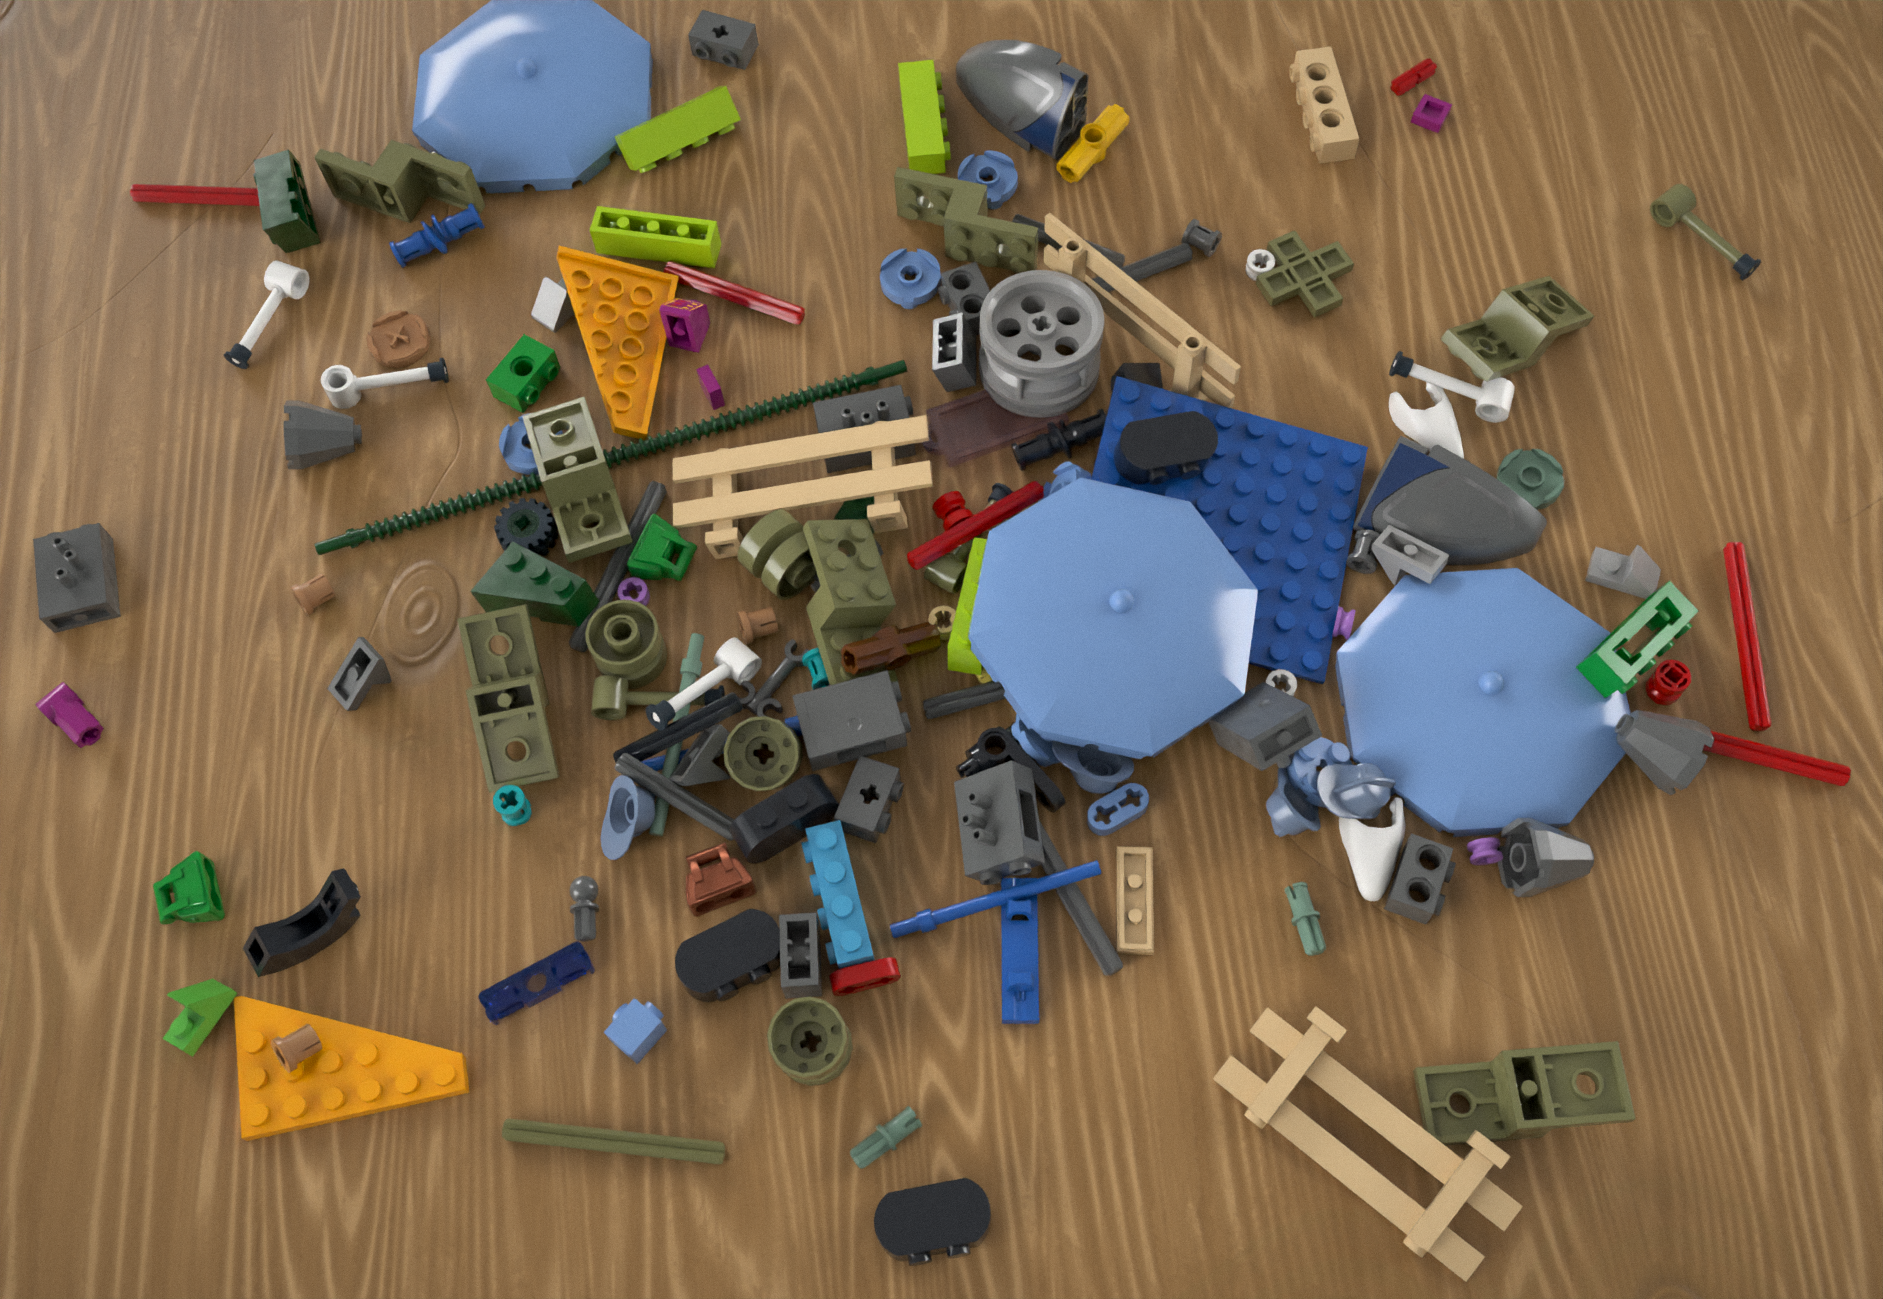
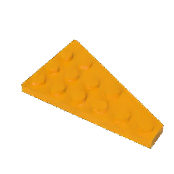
(621, 331)
(347, 1079)

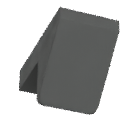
(358, 674)
(697, 763)

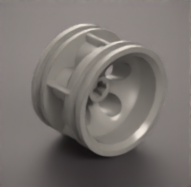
(1048, 312)

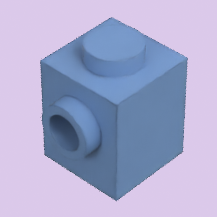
(636, 1029)

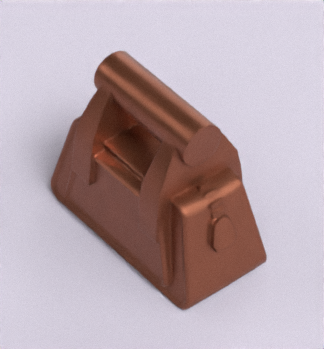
(718, 883)

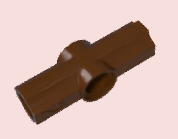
(890, 648)

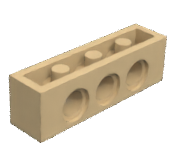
(1324, 105)

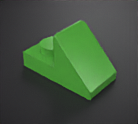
(203, 1008)

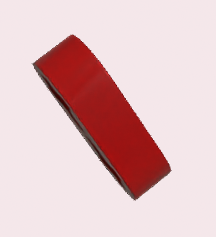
(864, 976)

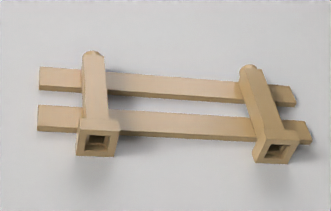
(1194, 347)
(729, 505)
(1461, 1178)

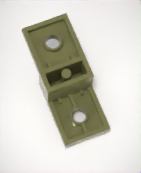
(400, 180)
(964, 214)
(1517, 328)
(577, 479)
(852, 591)
(508, 697)
(1525, 1093)

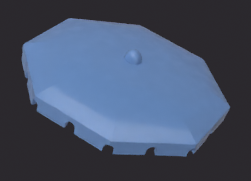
(533, 92)
(1113, 618)
(1479, 701)

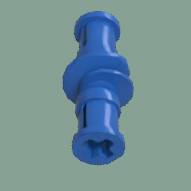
(437, 235)

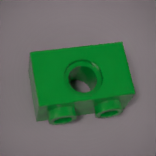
(508, 379)

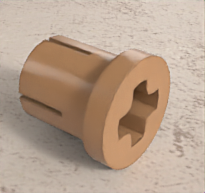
(313, 593)
(756, 624)
(296, 1047)

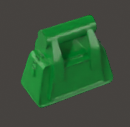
(656, 549)
(194, 891)

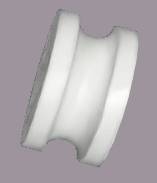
(1262, 257)
(1284, 676)

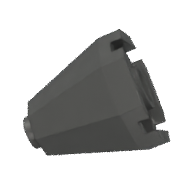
(317, 434)
(1664, 747)
(1541, 857)

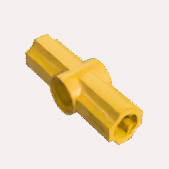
(1092, 143)

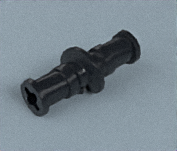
(1059, 439)

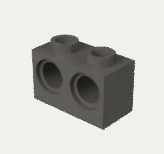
(966, 300)
(1414, 877)

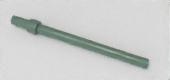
(690, 670)

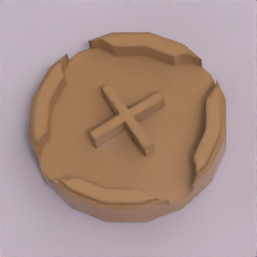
(398, 339)

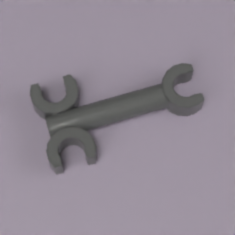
(760, 702)

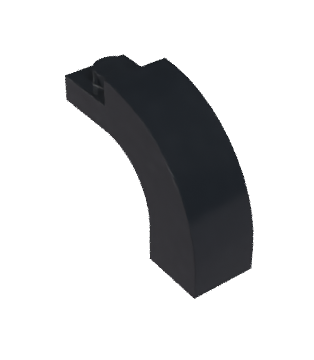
(307, 932)

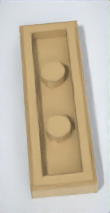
(1134, 901)

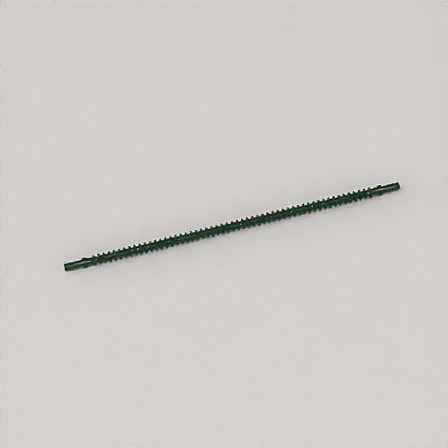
(489, 495)

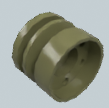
(748, 768)
(791, 1032)

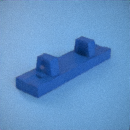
(1019, 958)

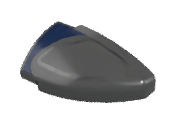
(1025, 93)
(1450, 506)

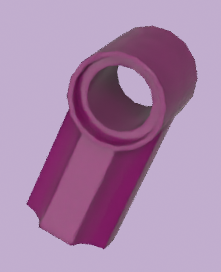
(67, 711)

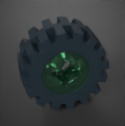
(540, 524)

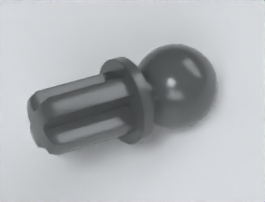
(584, 892)

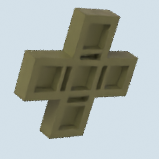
(1304, 273)

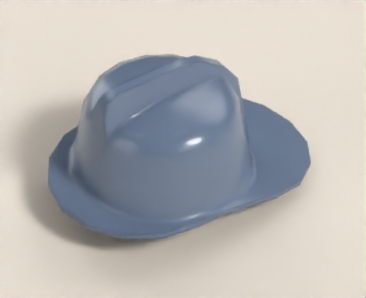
(1094, 769)
(1354, 790)
(1290, 810)
(627, 816)

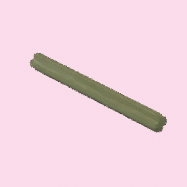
(613, 1141)

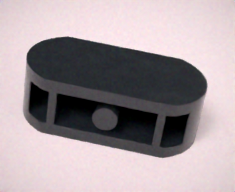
(1165, 448)
(783, 818)
(729, 956)
(933, 1221)

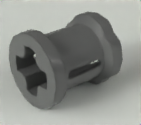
(1201, 237)
(1363, 558)

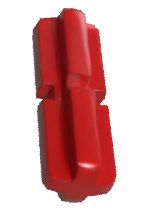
(1412, 77)

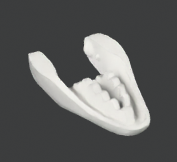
(1428, 426)
(1373, 851)

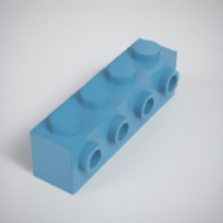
(839, 894)

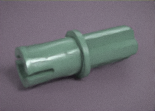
(1305, 918)
(885, 1138)

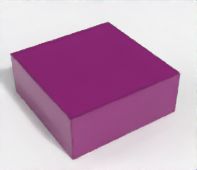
(1431, 113)
(710, 387)

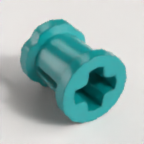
(813, 660)
(513, 796)

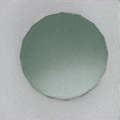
(1532, 476)

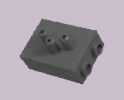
(862, 410)
(76, 577)
(851, 720)
(1265, 727)
(999, 823)

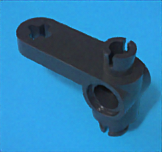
(980, 760)

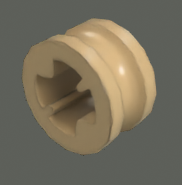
(942, 612)

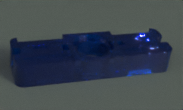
(513, 991)

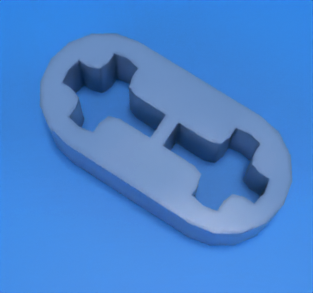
(1121, 816)

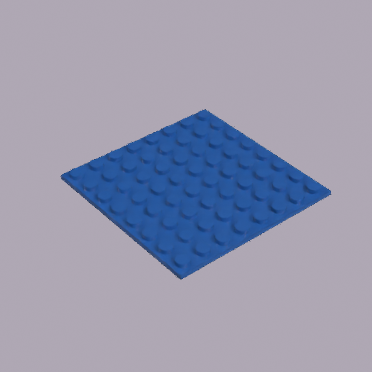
(1278, 506)

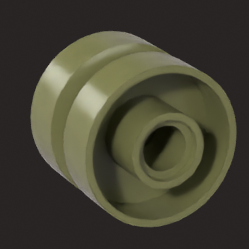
(778, 554)
(627, 642)

